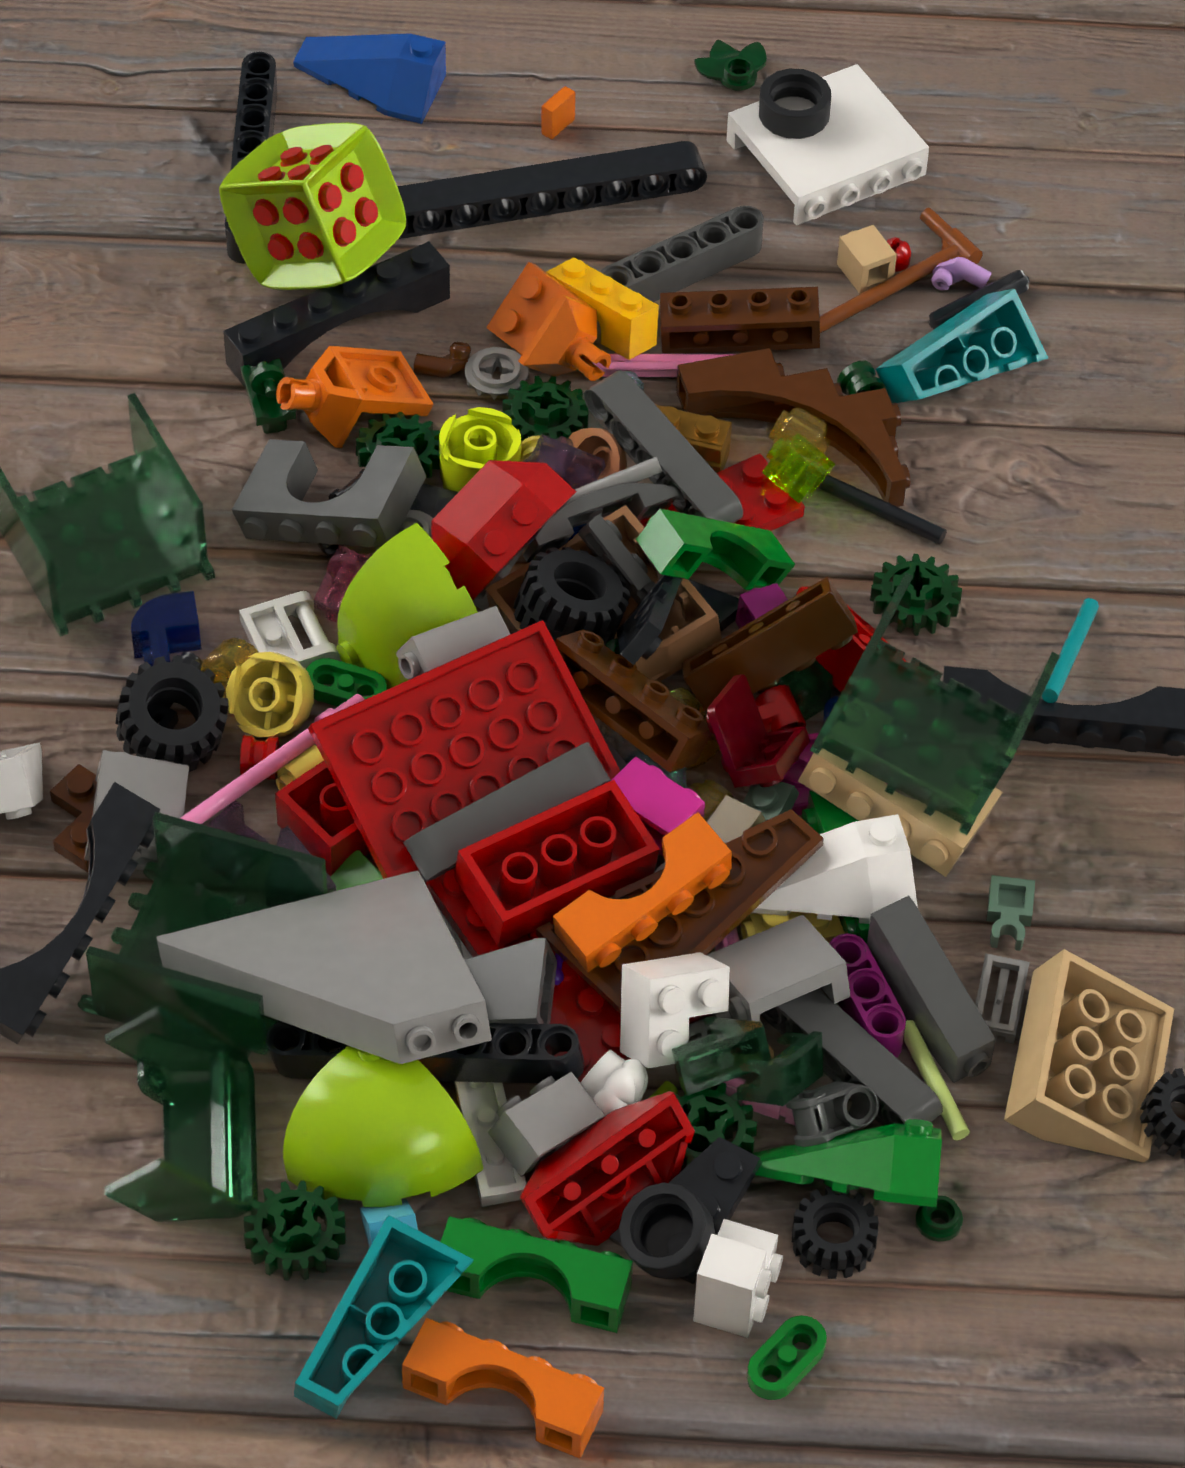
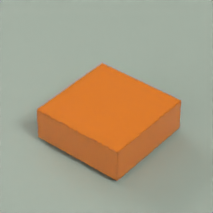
(558, 112)

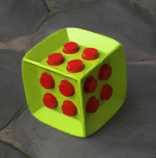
(313, 206)

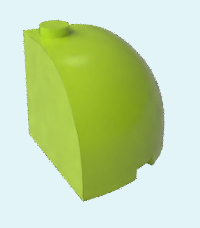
(396, 597)
(378, 1132)

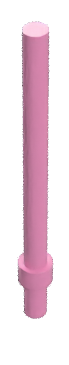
(260, 771)

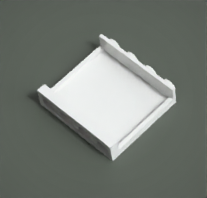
(854, 157)

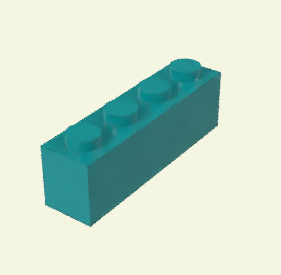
(967, 348)
(383, 1302)

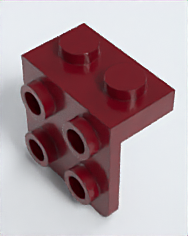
(745, 746)

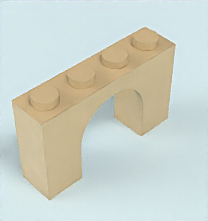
(930, 838)

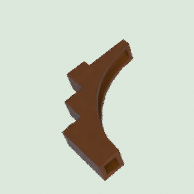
(757, 389)

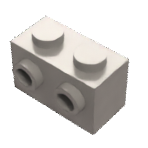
(544, 1121)

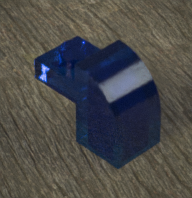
(166, 627)

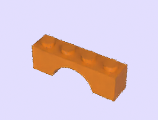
(599, 926)
(451, 1362)

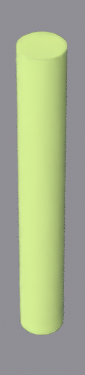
(934, 1079)

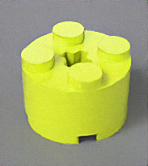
(472, 442)

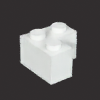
(661, 998)
(736, 1278)

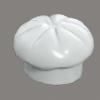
(615, 1082)

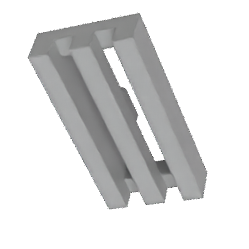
(1006, 964)

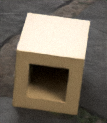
(866, 258)

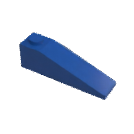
(387, 69)

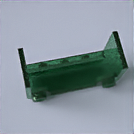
(206, 1122)

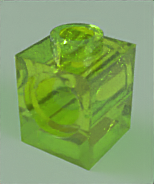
(797, 467)

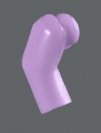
(957, 270)

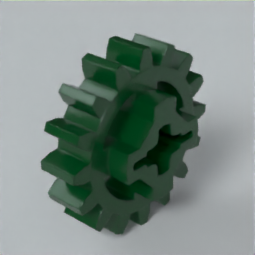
(546, 409)
(403, 433)
(928, 599)
(715, 1116)
(294, 1230)

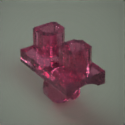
(339, 574)

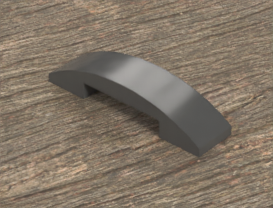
(640, 498)

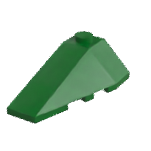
(891, 1160)

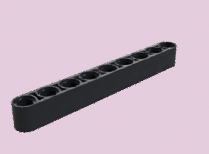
(551, 188)

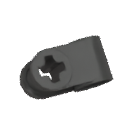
(823, 1111)

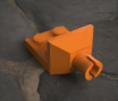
(549, 326)
(354, 382)

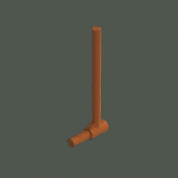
(954, 245)

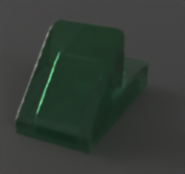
(720, 1053)

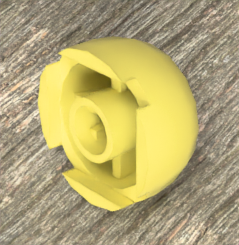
(270, 695)

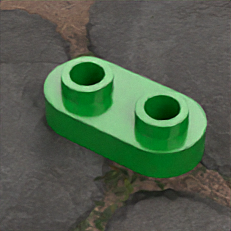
(345, 681)
(784, 1360)

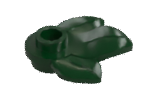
(731, 67)

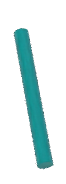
(1070, 650)

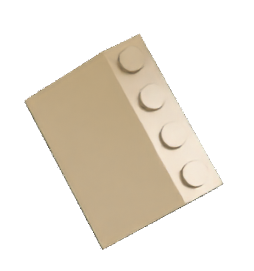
(1088, 1059)

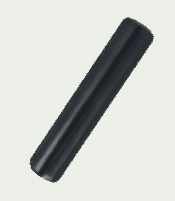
(1015, 280)

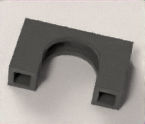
(362, 516)

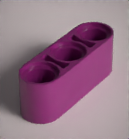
(865, 979)

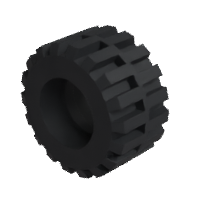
(572, 594)
(177, 684)

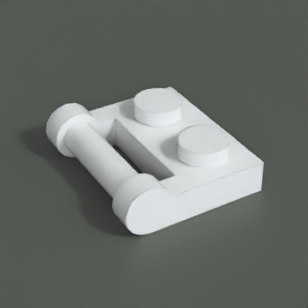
(272, 631)

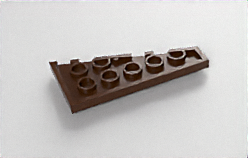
(760, 864)

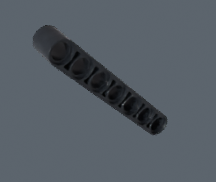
(253, 118)
(487, 1064)

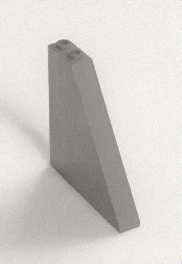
(349, 966)

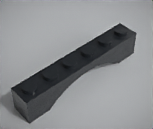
(403, 282)
(1142, 723)
(113, 837)

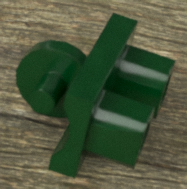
(261, 388)

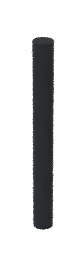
(883, 509)

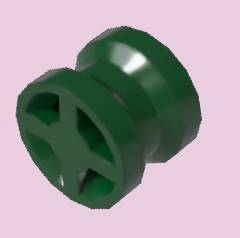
(859, 378)

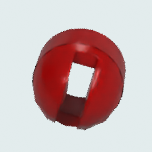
(903, 253)

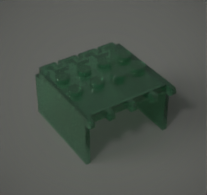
(109, 531)
(923, 732)
(197, 881)

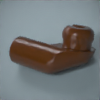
(446, 365)

